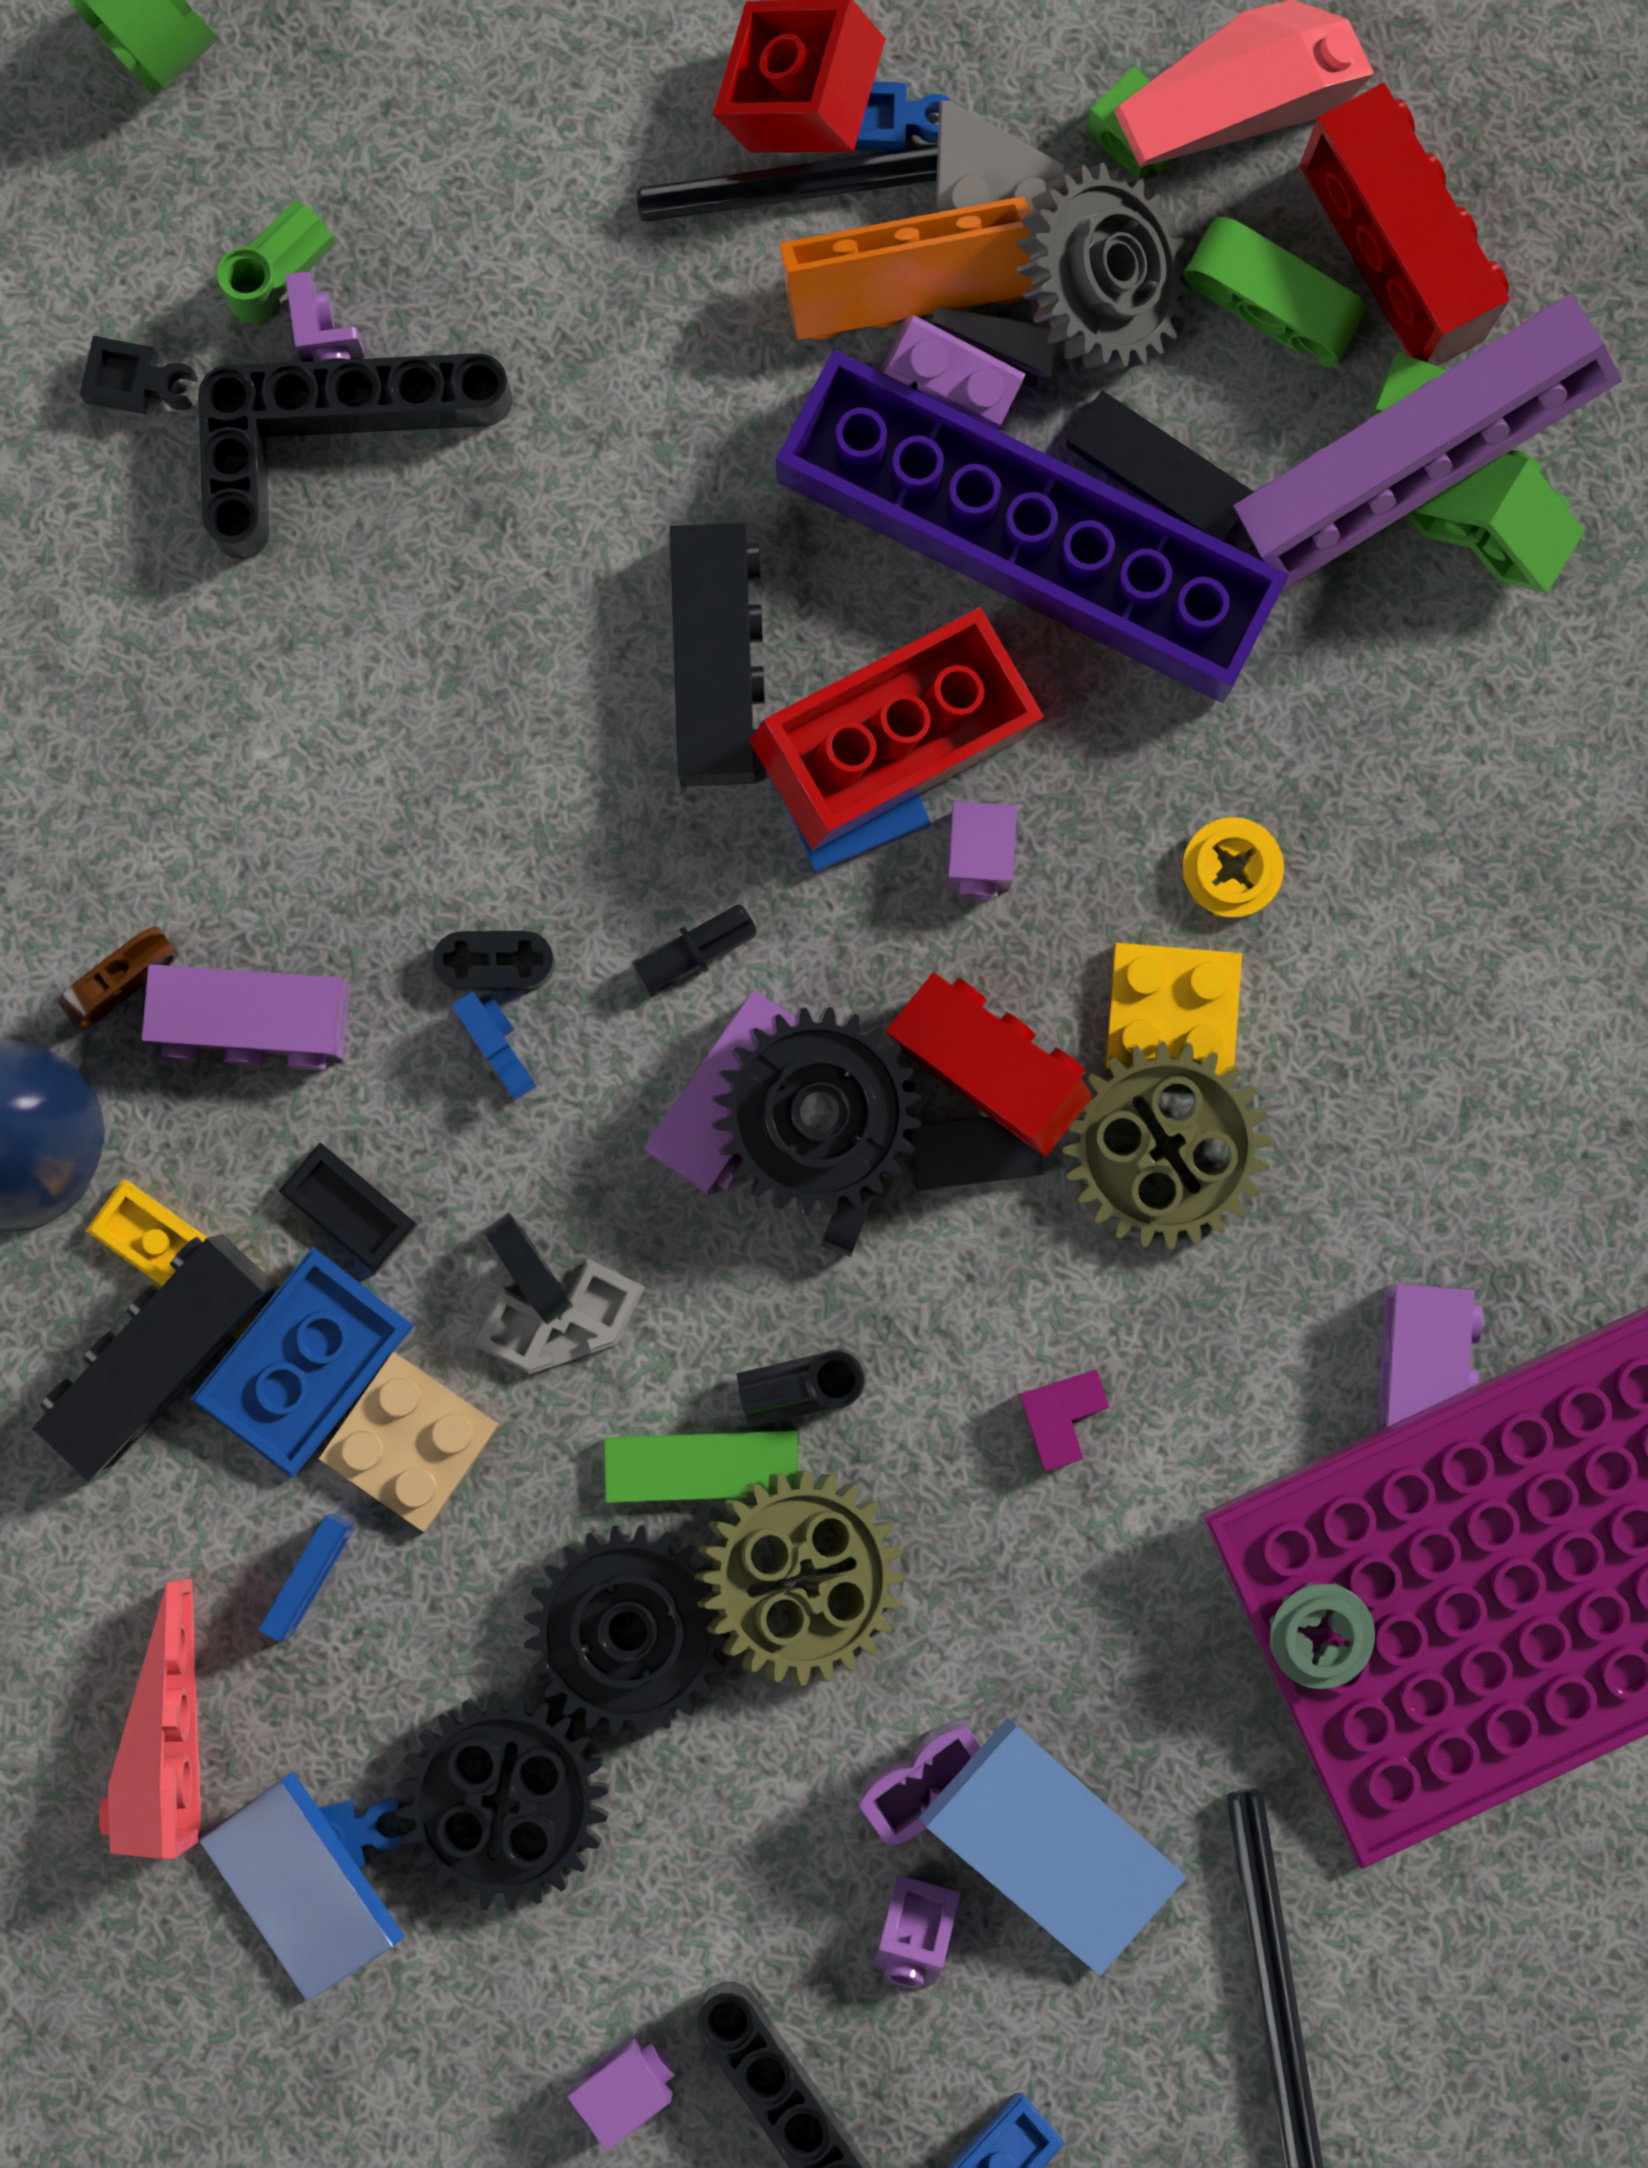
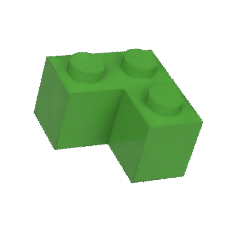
(1507, 520)

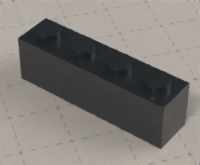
(714, 653)
(154, 1356)

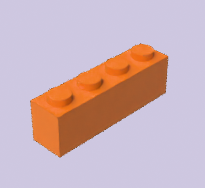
(906, 268)

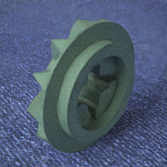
(1334, 1661)

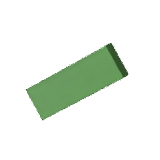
(696, 1465)

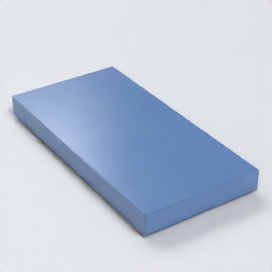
(1052, 1847)

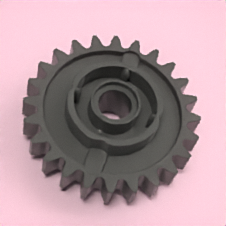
(1103, 268)

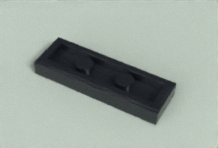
(1158, 467)

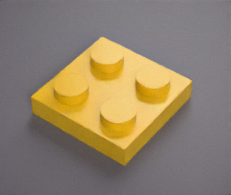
(1173, 998)

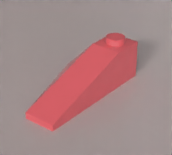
(1246, 80)
(155, 1776)

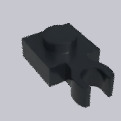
(127, 375)

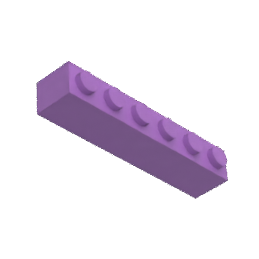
(1429, 440)

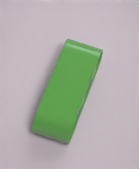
(1275, 291)

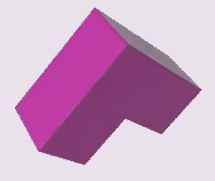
(1050, 1416)

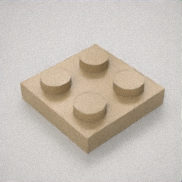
(409, 1442)

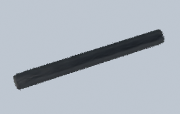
(787, 183)
(1274, 1979)

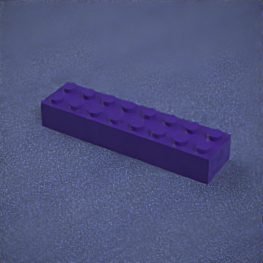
(1029, 526)

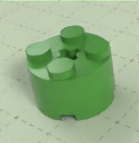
(149, 36)

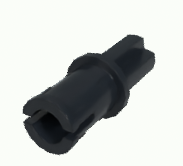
(695, 949)

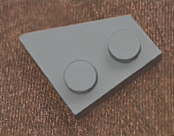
(985, 163)

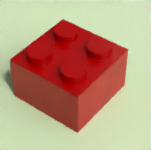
(799, 76)

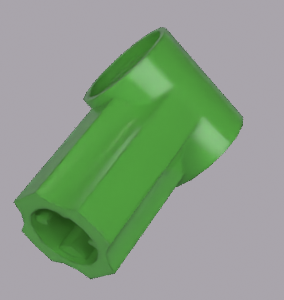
(286, 246)

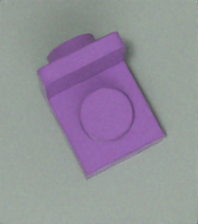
(314, 323)
(916, 1932)

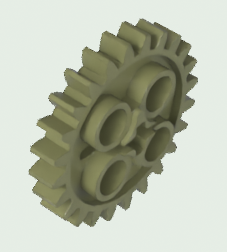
(1216, 1113)
(812, 1633)

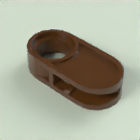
(116, 978)

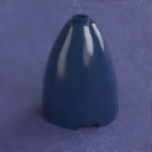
(47, 1135)

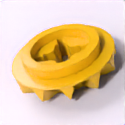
(1233, 838)

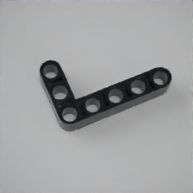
(323, 414)
(780, 2102)

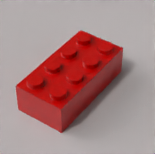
(1404, 226)
(895, 728)

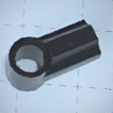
(795, 1388)

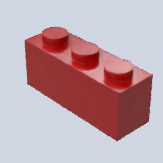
(991, 1061)

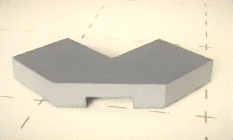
(595, 1322)

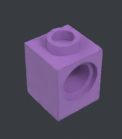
(981, 849)
(623, 2091)

